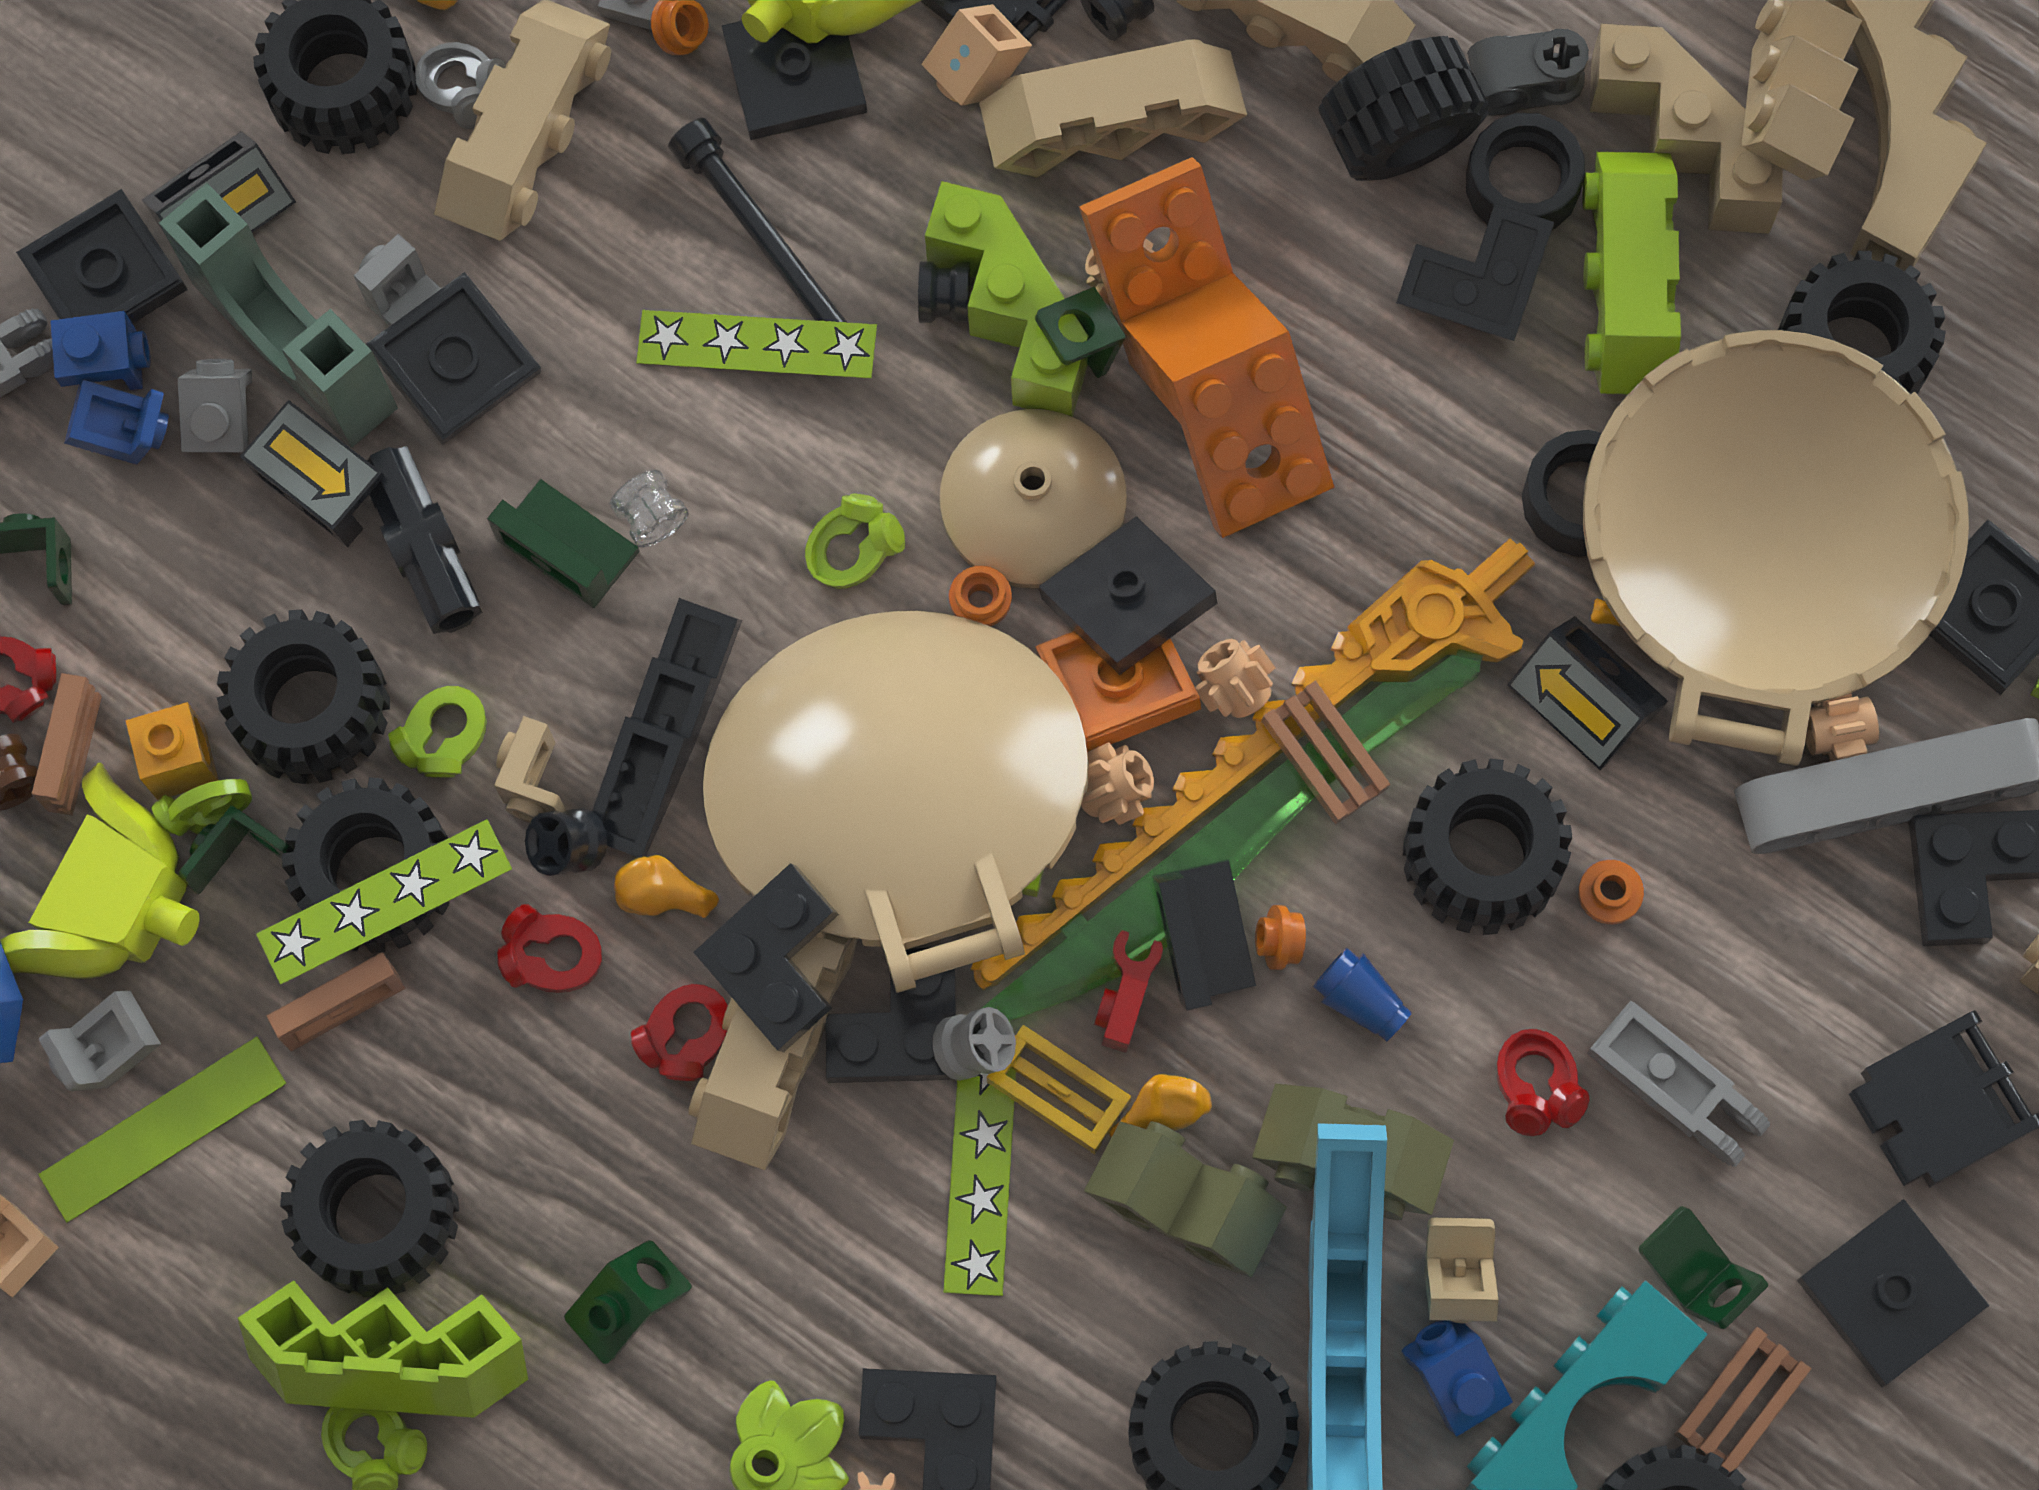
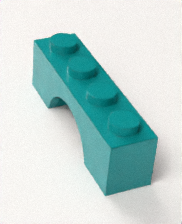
(1638, 1347)

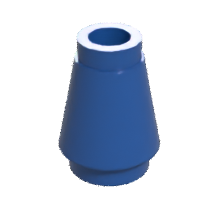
(1361, 994)

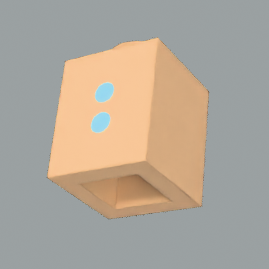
(975, 54)

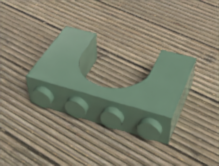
(316, 357)

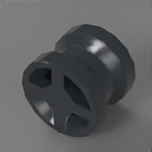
(1114, 15)
(943, 292)
(565, 841)

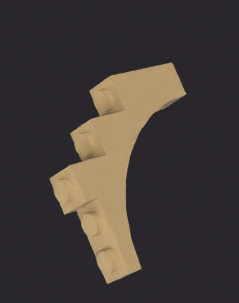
(1919, 154)

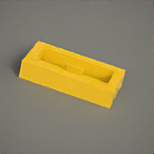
(1104, 1120)

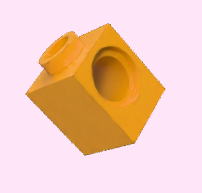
(171, 750)

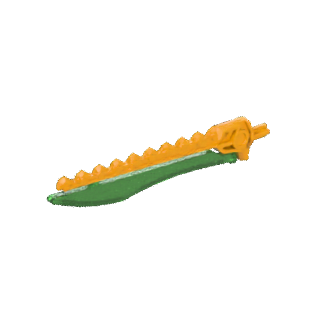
(1391, 642)

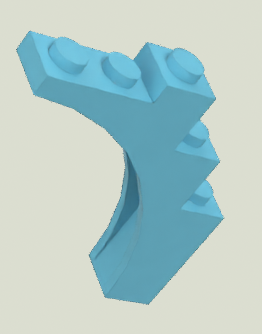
(1346, 1308)

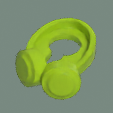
(884, 540)
(447, 762)
(201, 805)
(403, 1450)

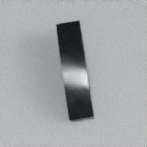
(664, 726)

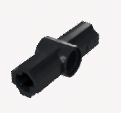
(422, 542)

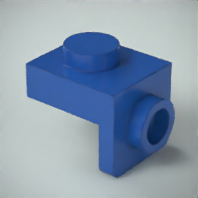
(99, 350)
(116, 422)
(1457, 1374)

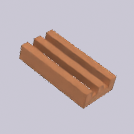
(1346, 738)
(66, 744)
(335, 1002)
(1777, 1357)

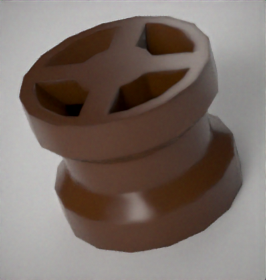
(16, 774)

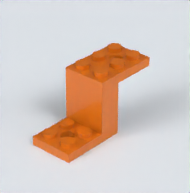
(1207, 347)

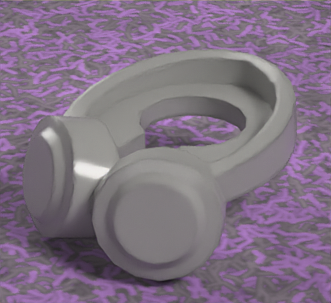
(454, 100)

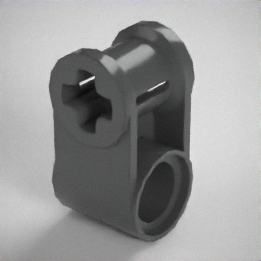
(1524, 70)

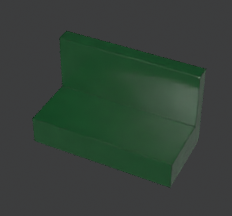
(563, 542)

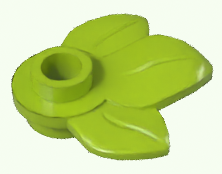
(792, 1438)

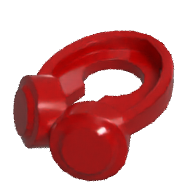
(33, 663)
(529, 926)
(651, 1039)
(1527, 1111)

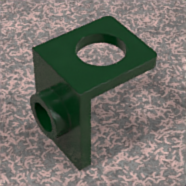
(1099, 323)
(31, 533)
(217, 843)
(1698, 1269)
(621, 1302)

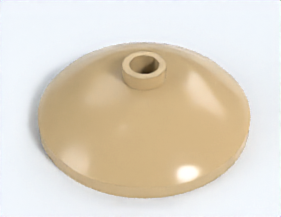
(1025, 530)

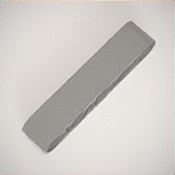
(1890, 786)

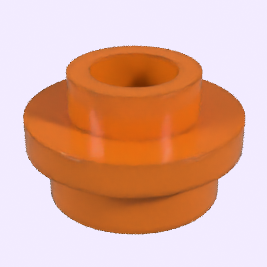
(690, 21)
(980, 579)
(1604, 909)
(1280, 937)

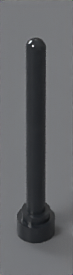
(699, 149)

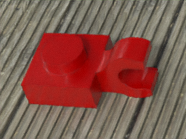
(1121, 1008)

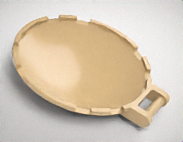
(1773, 528)
(906, 776)

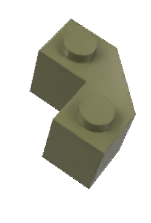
(1414, 1154)
(1161, 1186)

